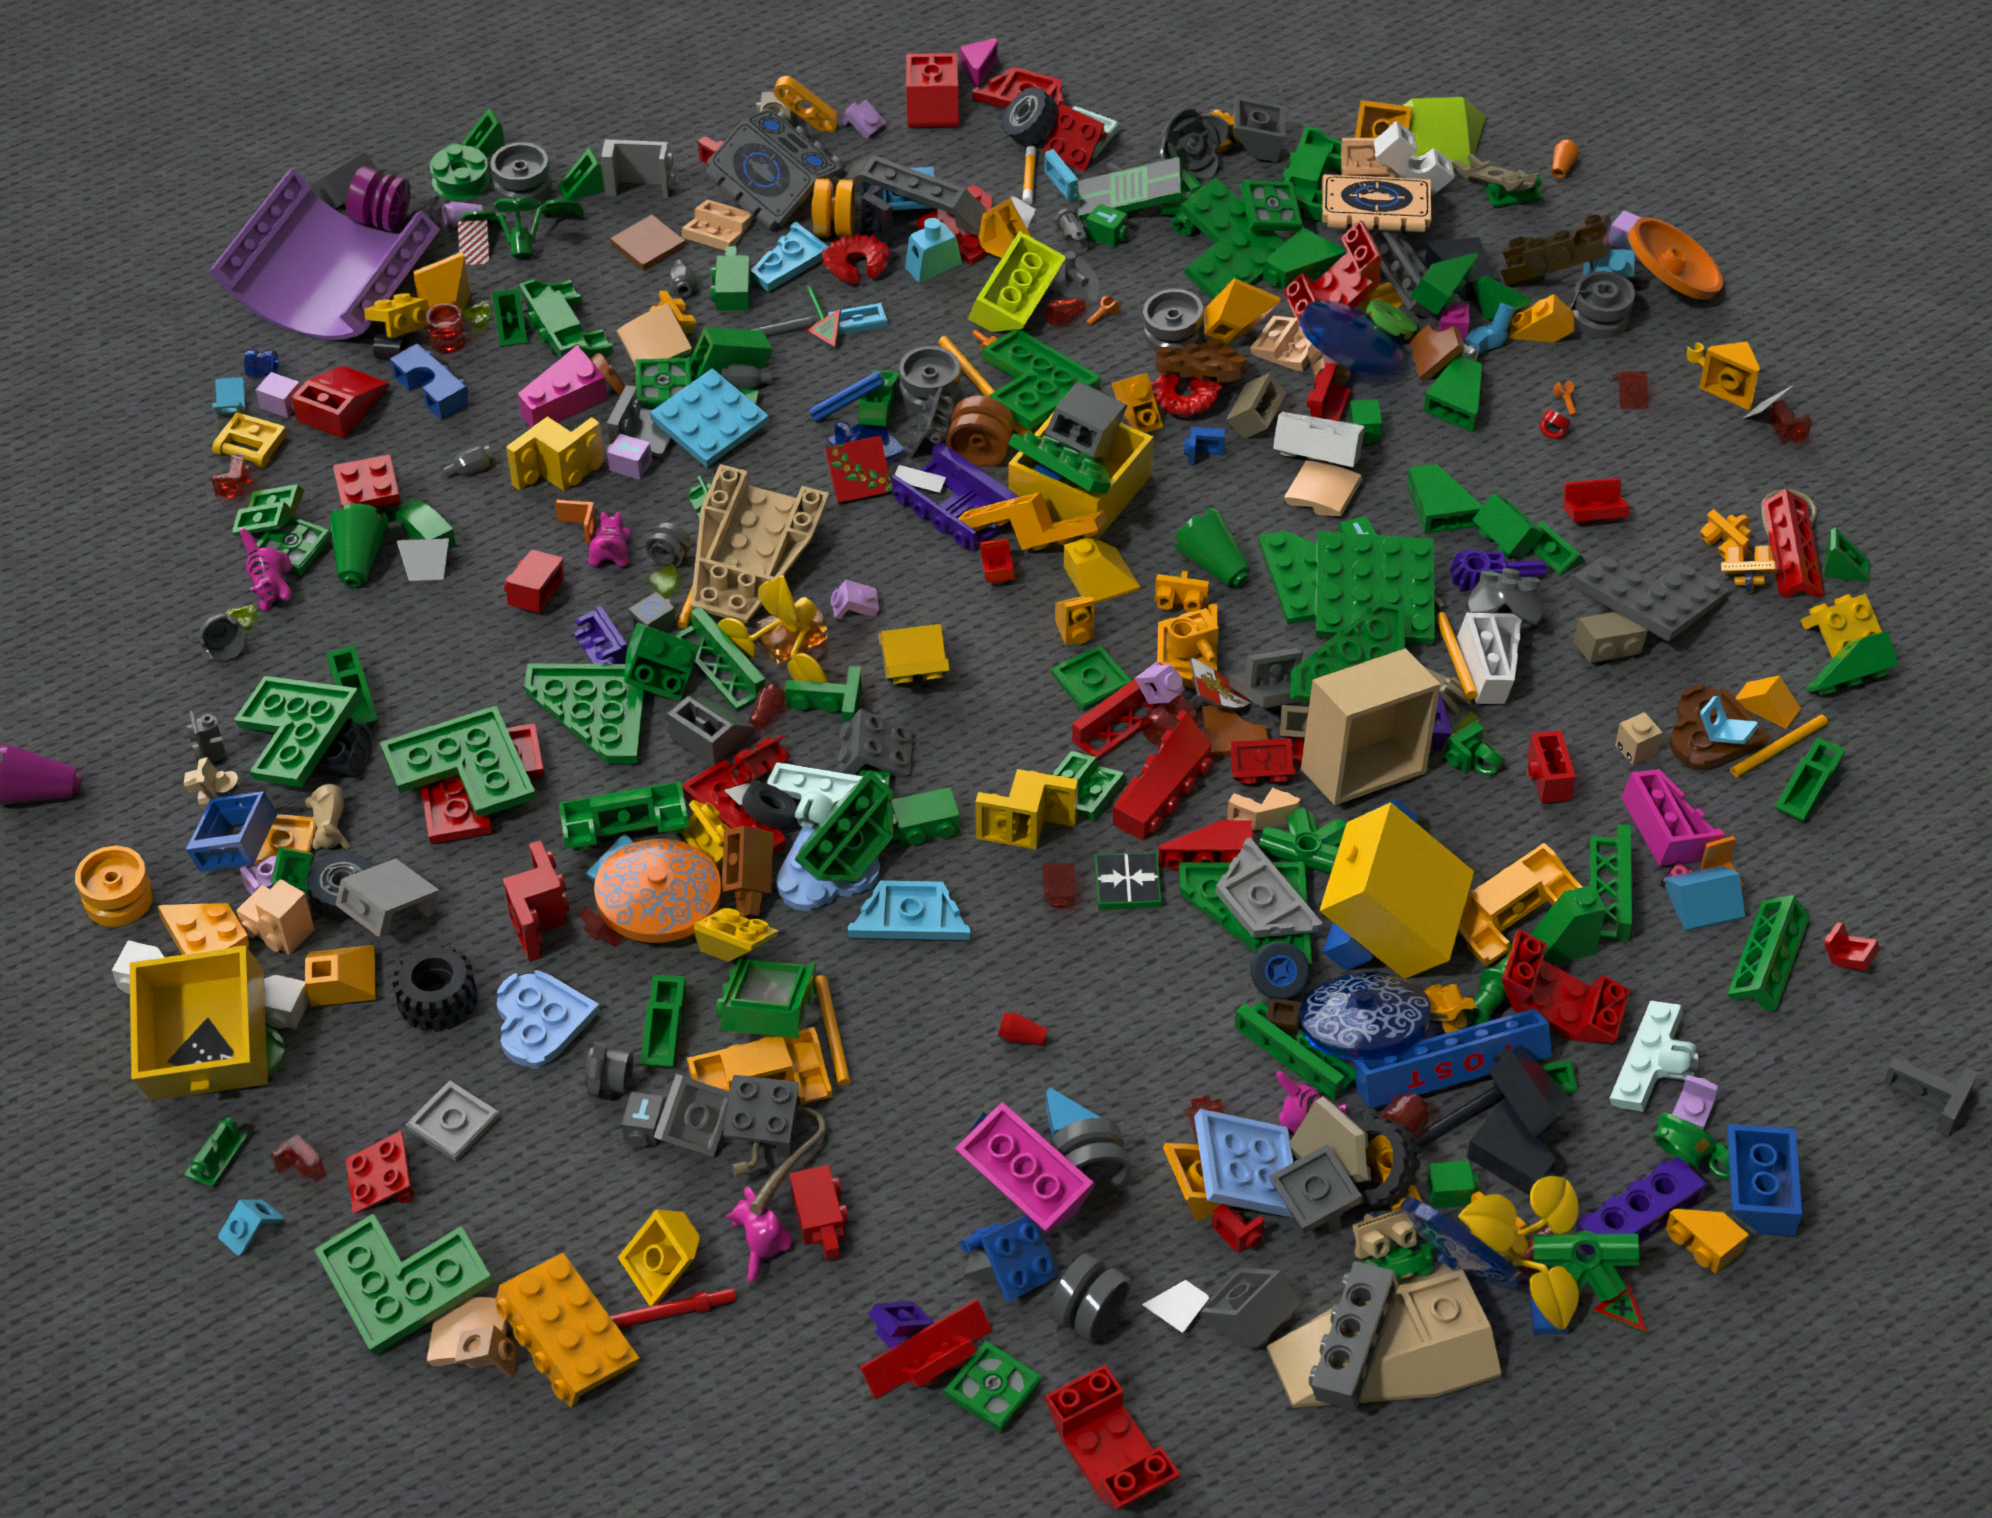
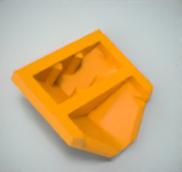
(1000, 228)

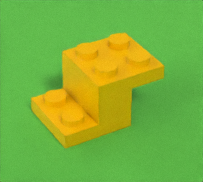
(555, 454)
(913, 653)
(1031, 802)

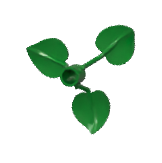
(520, 239)

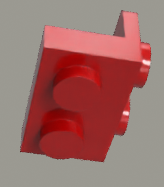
(1327, 399)
(1594, 500)
(1261, 759)

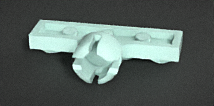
(815, 787)
(1653, 1057)

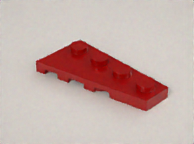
(711, 788)

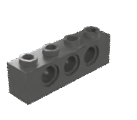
(1401, 266)
(1346, 1385)

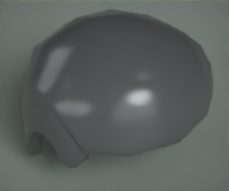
(219, 631)

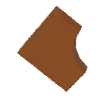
(1435, 349)
(1225, 726)

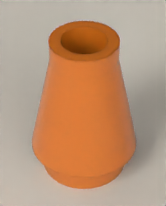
(1564, 157)

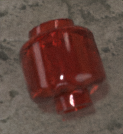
(1408, 1110)

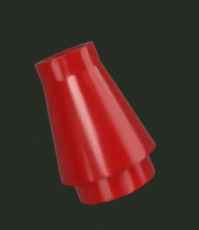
(1021, 1030)

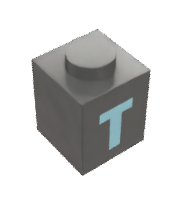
(642, 1119)

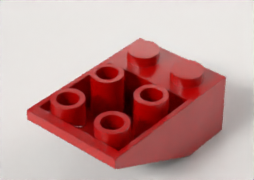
(337, 399)

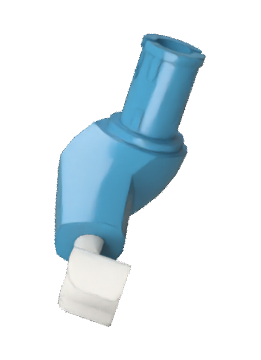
(1489, 336)

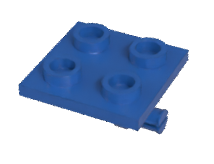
(1016, 1255)

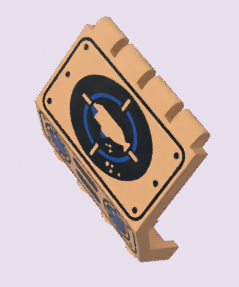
(1376, 202)

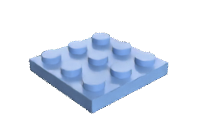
(1239, 1159)

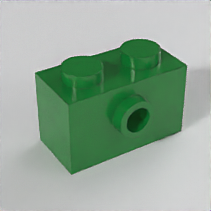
(1507, 526)

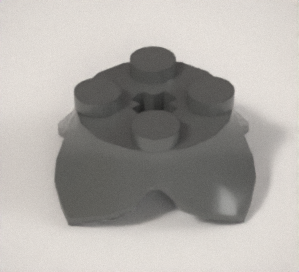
(1207, 134)
(1507, 591)

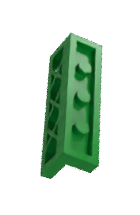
(729, 655)
(1622, 881)
(1777, 952)
(1293, 1054)

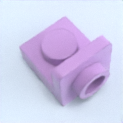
(1696, 1101)

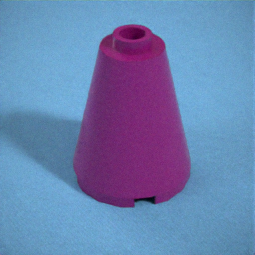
(34, 777)

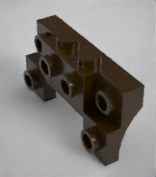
(1564, 249)

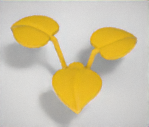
(795, 616)
(1493, 1222)

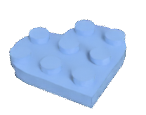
(804, 892)
(540, 1017)

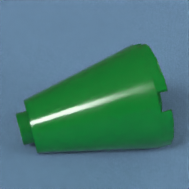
(356, 541)
(1213, 548)

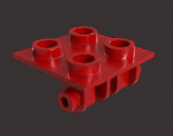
(1075, 137)
(379, 1173)

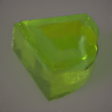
(478, 315)
(663, 580)
(244, 614)
(1467, 720)

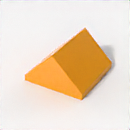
(1731, 373)
(1188, 1171)

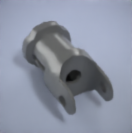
(1073, 230)

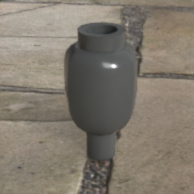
(682, 279)
(745, 376)
(470, 461)

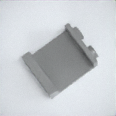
(637, 163)
(381, 891)

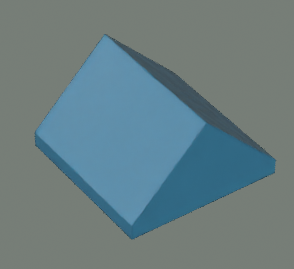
(1706, 897)

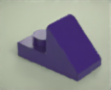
(899, 1321)

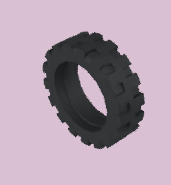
(1403, 1167)

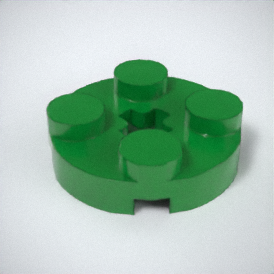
(1405, 1261)

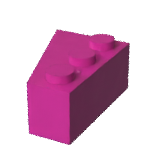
(563, 389)

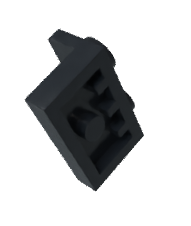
(877, 216)

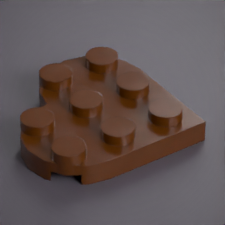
(1206, 359)
(1689, 737)

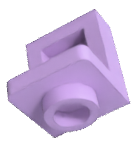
(863, 118)
(856, 598)

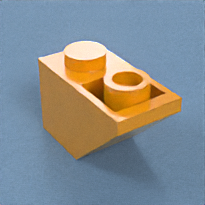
(1543, 322)
(1142, 407)
(1075, 619)
(1708, 1235)

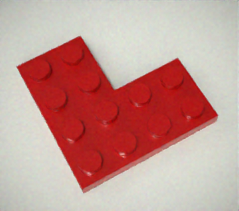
(448, 806)

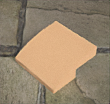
(1360, 160)
(717, 225)
(654, 336)
(1283, 343)
(1323, 487)
(447, 1327)

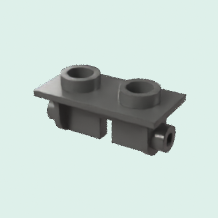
(208, 738)

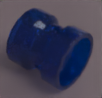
(260, 362)

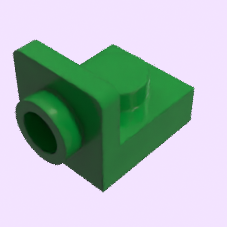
(1463, 745)

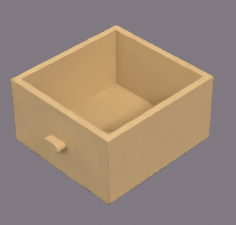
(1370, 726)

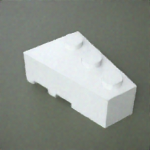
(1319, 439)
(1490, 653)

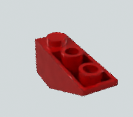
(1206, 845)

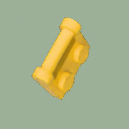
(251, 432)

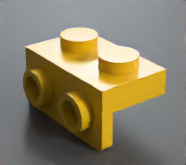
(400, 314)
(706, 831)

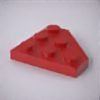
(968, 243)

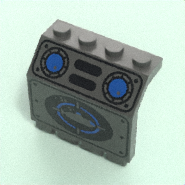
(771, 166)

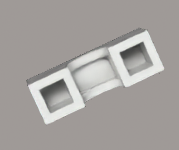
(1396, 149)

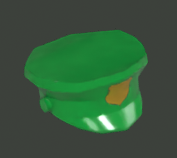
(1683, 1139)

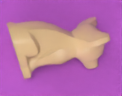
(327, 809)

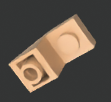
(1269, 813)

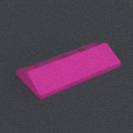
(1026, 1168)

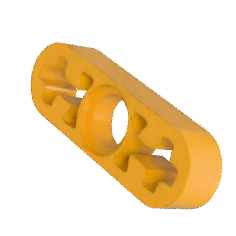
(801, 94)

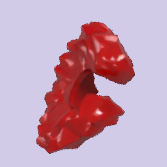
(852, 248)
(1185, 406)

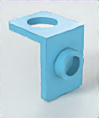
(230, 396)
(1726, 729)
(245, 1222)

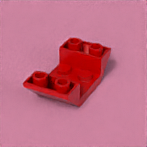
(932, 90)
(1347, 280)
(1567, 1003)
(1107, 1440)

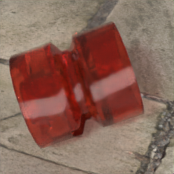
(446, 328)
(1164, 718)

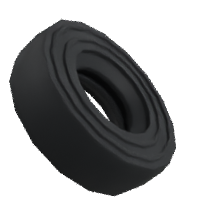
(761, 793)

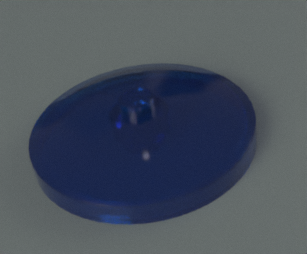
(1351, 337)

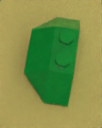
(850, 833)

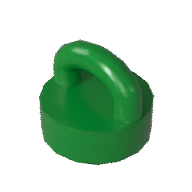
(1491, 756)
(1721, 1155)

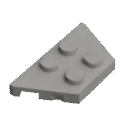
(1263, 897)

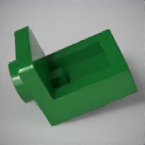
(292, 867)

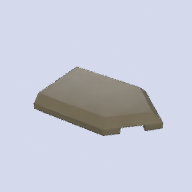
(1330, 1126)

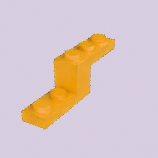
(1033, 522)

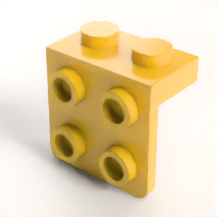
(1844, 621)

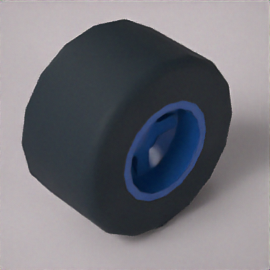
(1289, 971)

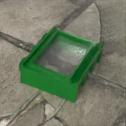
(766, 997)

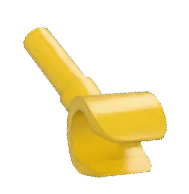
(1696, 355)

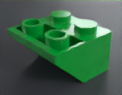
(659, 662)

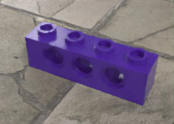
(1674, 1178)

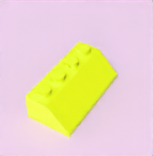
(1016, 285)

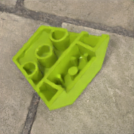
(1446, 125)

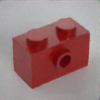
(534, 581)
(1550, 767)

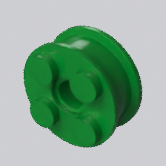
(459, 172)

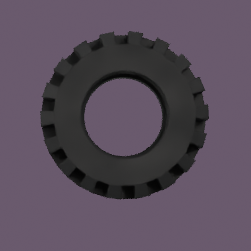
(439, 1006)

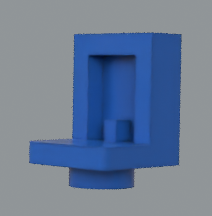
(1204, 441)

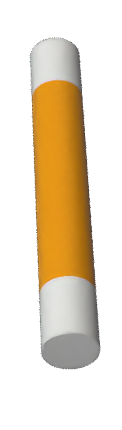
(1029, 175)

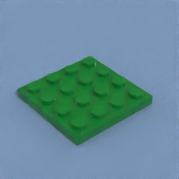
(1367, 568)

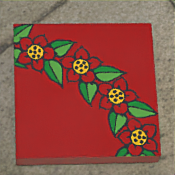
(858, 469)

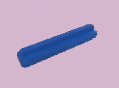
(847, 396)

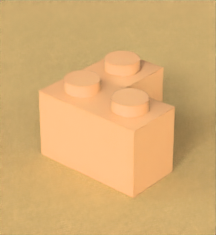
(277, 916)

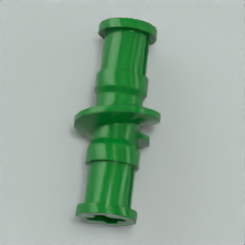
(1489, 995)

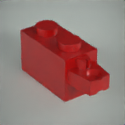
(818, 1208)

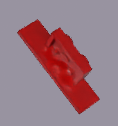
(928, 1352)

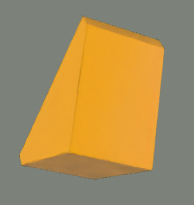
(1770, 700)

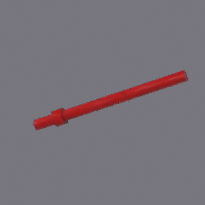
(699, 1302)

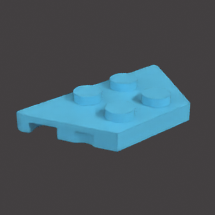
(910, 912)

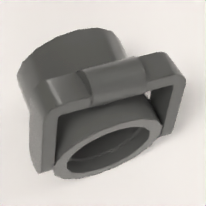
(608, 1069)

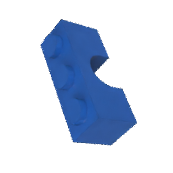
(442, 390)

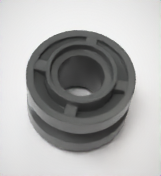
(668, 544)

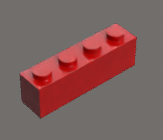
(1164, 779)

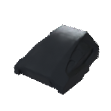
(348, 751)

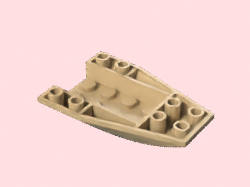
(748, 540)
(1429, 1346)

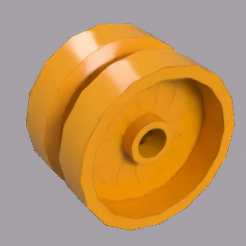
(831, 208)
(114, 886)

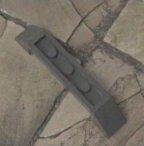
(921, 188)

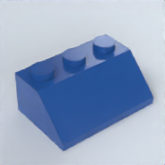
(1765, 1178)

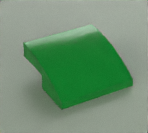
(268, 509)
(1095, 783)

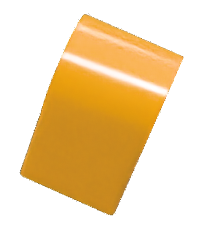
(1193, 635)

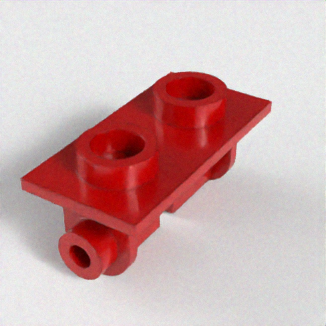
(750, 762)

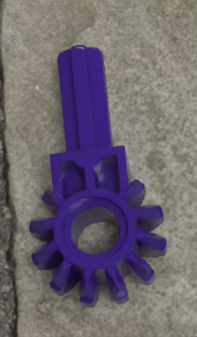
(1468, 566)

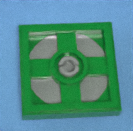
(1271, 205)
(661, 379)
(298, 540)
(993, 1386)

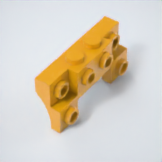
(1509, 898)
(768, 1058)

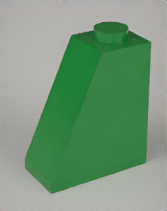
(1301, 254)
(725, 346)
(1456, 393)
(1440, 500)
(1572, 925)

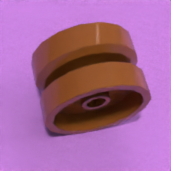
(980, 430)

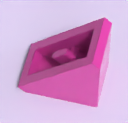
(978, 59)

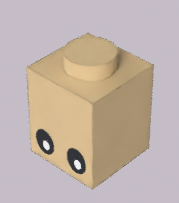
(1638, 738)

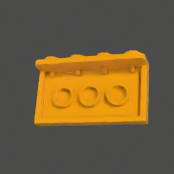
(564, 1328)

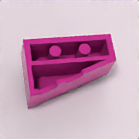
(1666, 820)

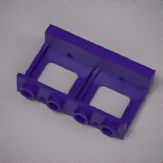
(970, 489)

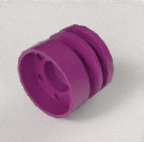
(378, 199)

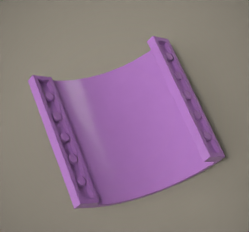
(314, 266)

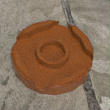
(609, 373)

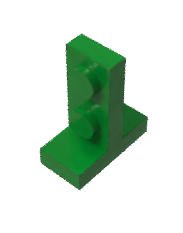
(827, 696)

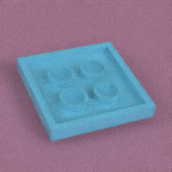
(709, 417)

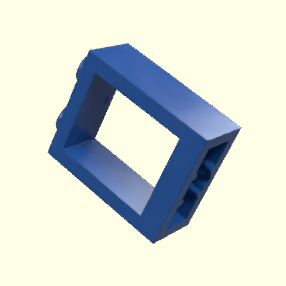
(215, 851)

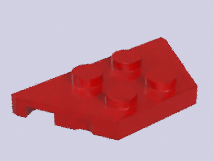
(1007, 86)

